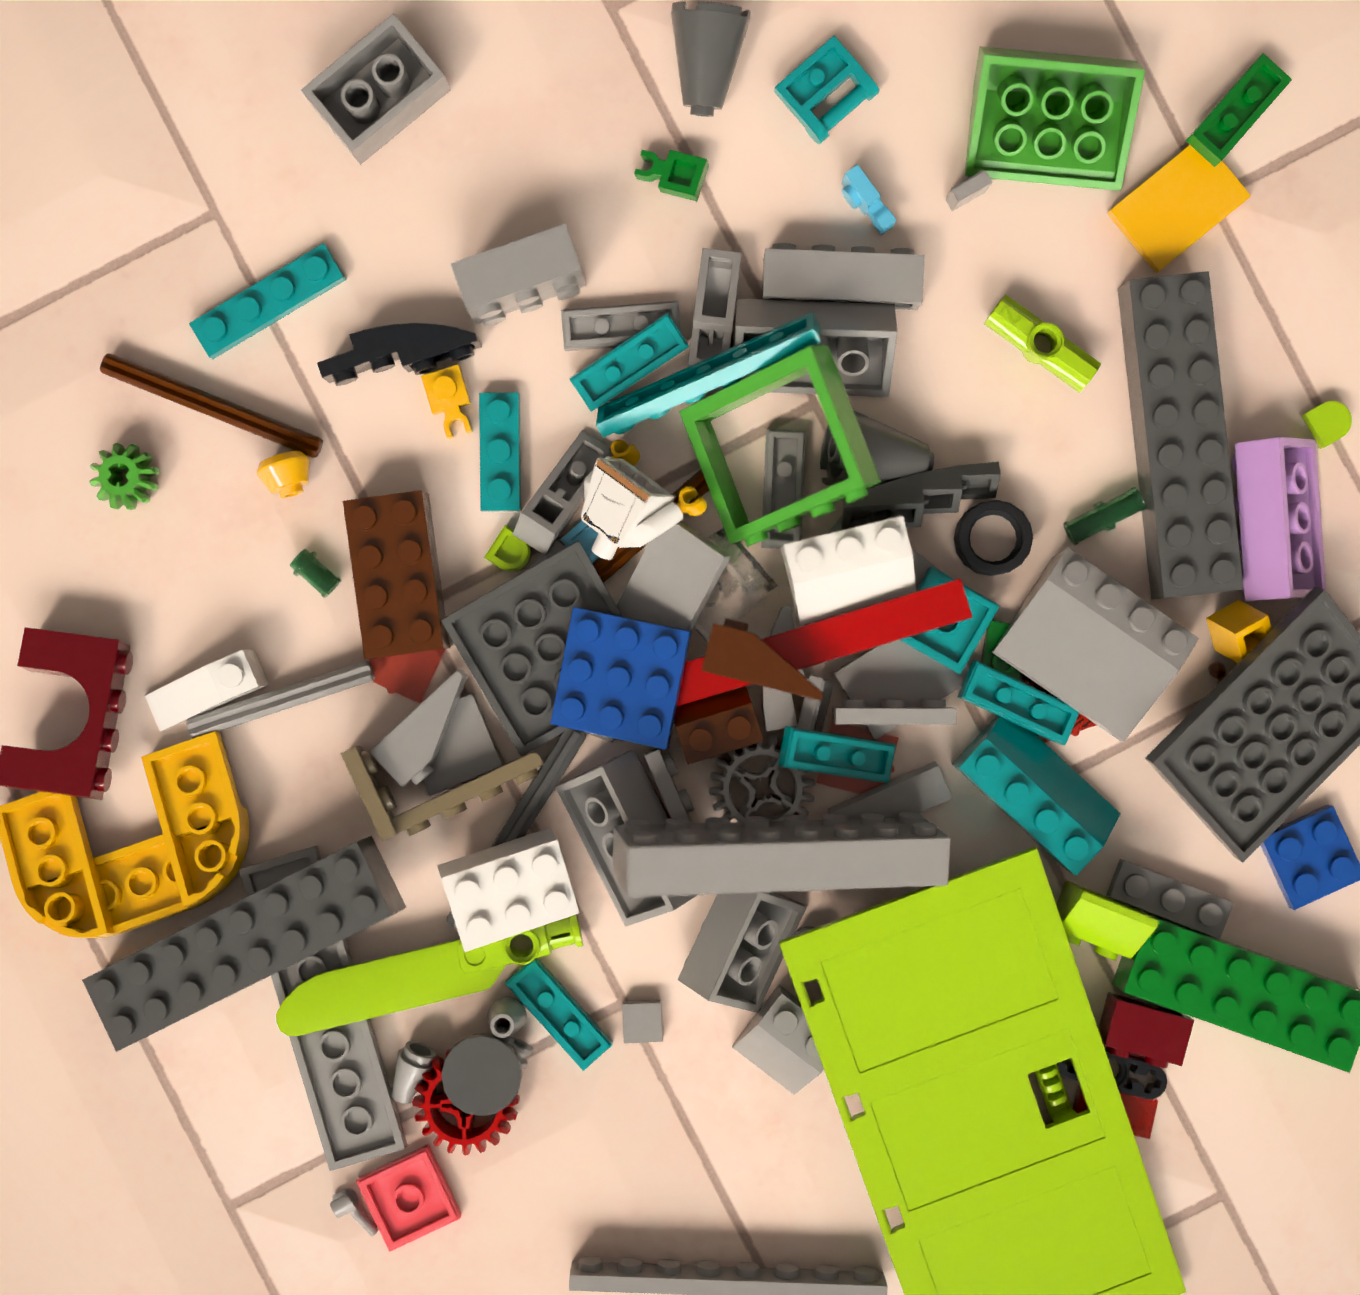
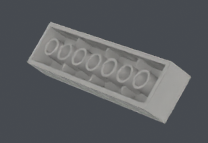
(778, 854)

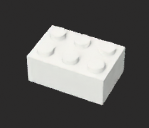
(508, 889)

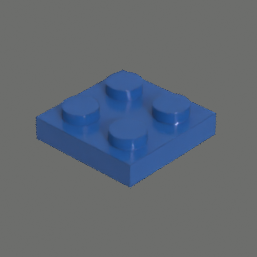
(1311, 857)

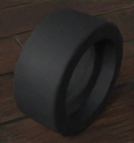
(1022, 530)

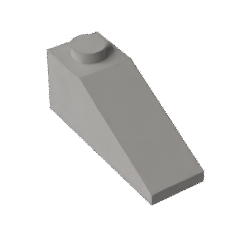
(559, 495)
(419, 737)

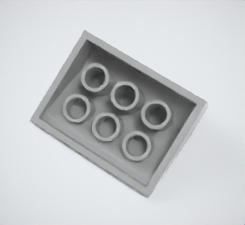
(1094, 644)

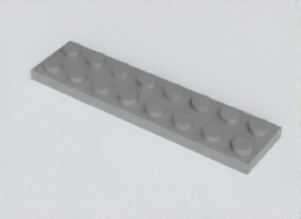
(337, 1064)

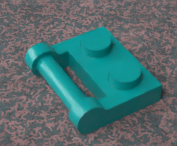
(817, 80)

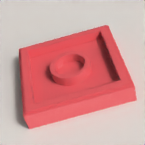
(409, 1197)

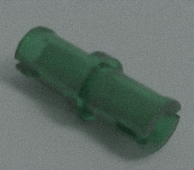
(1104, 516)

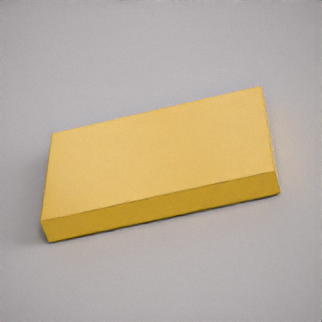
(1177, 207)

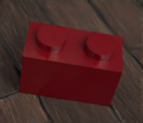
(1144, 1030)

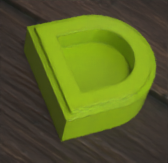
(1328, 422)
(509, 551)

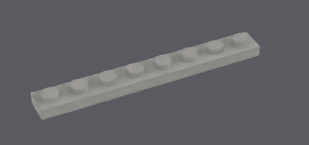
(712, 1279)

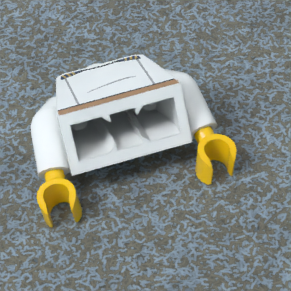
(628, 505)

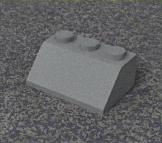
(740, 947)

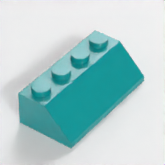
(1039, 792)

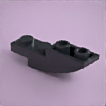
(415, 344)

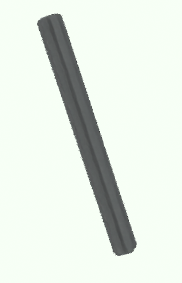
(539, 790)

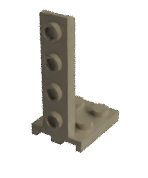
(380, 800)

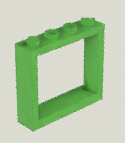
(841, 420)

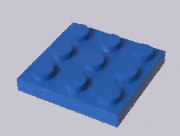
(621, 677)

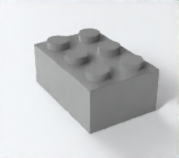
(376, 89)
(519, 275)

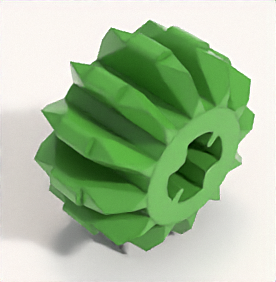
(111, 477)

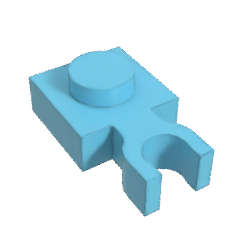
(861, 193)

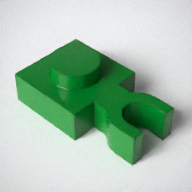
(678, 175)

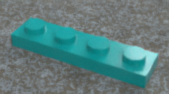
(267, 301)

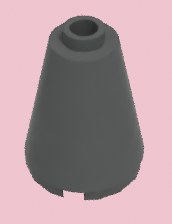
(707, 52)
(892, 452)

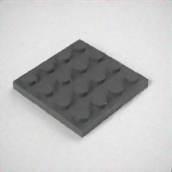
(519, 639)

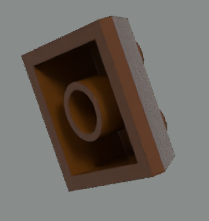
(717, 725)

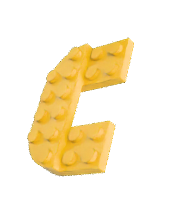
(142, 883)

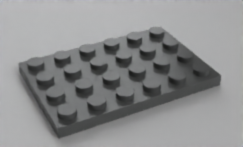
(1269, 727)

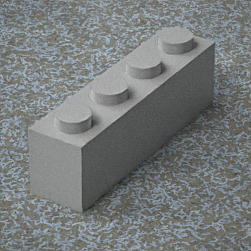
(843, 276)

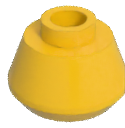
(285, 473)

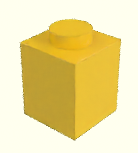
(1237, 629)

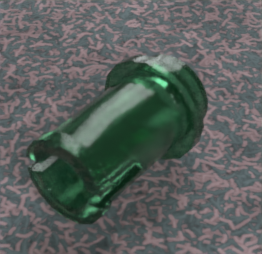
(314, 572)

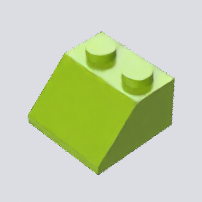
(1103, 922)

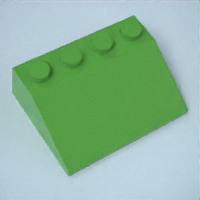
(1052, 117)

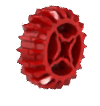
(464, 1133)

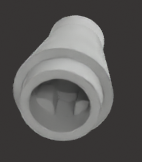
(511, 1010)
(411, 1064)

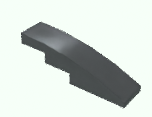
(923, 494)

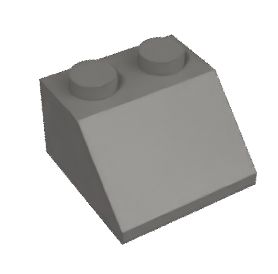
(781, 1042)

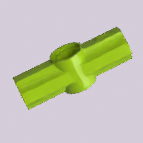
(1064, 358)

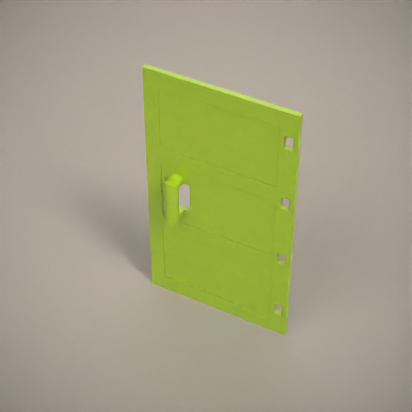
(935, 1025)

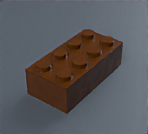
(396, 574)

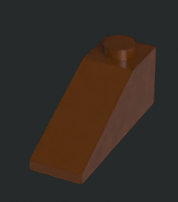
(748, 658)

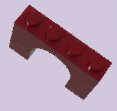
(83, 764)

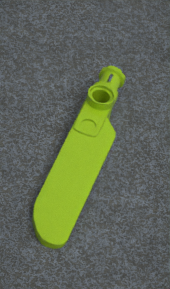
(411, 979)

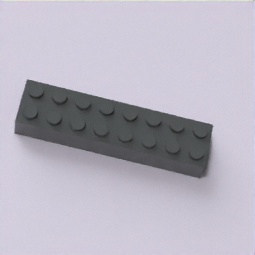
(1180, 435)
(244, 943)

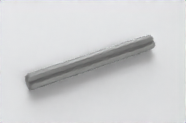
(281, 699)

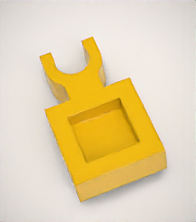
(447, 395)

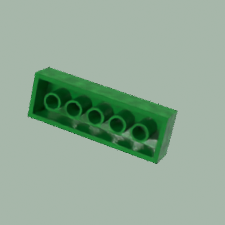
(1245, 993)

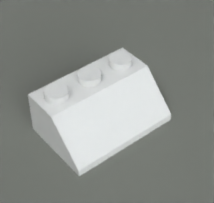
(849, 569)

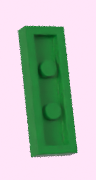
(1238, 110)

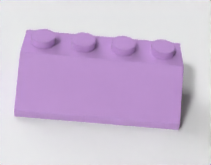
(1279, 517)

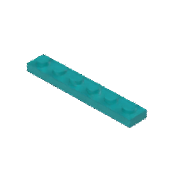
(719, 370)

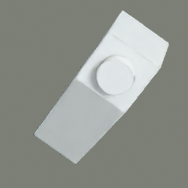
(207, 688)

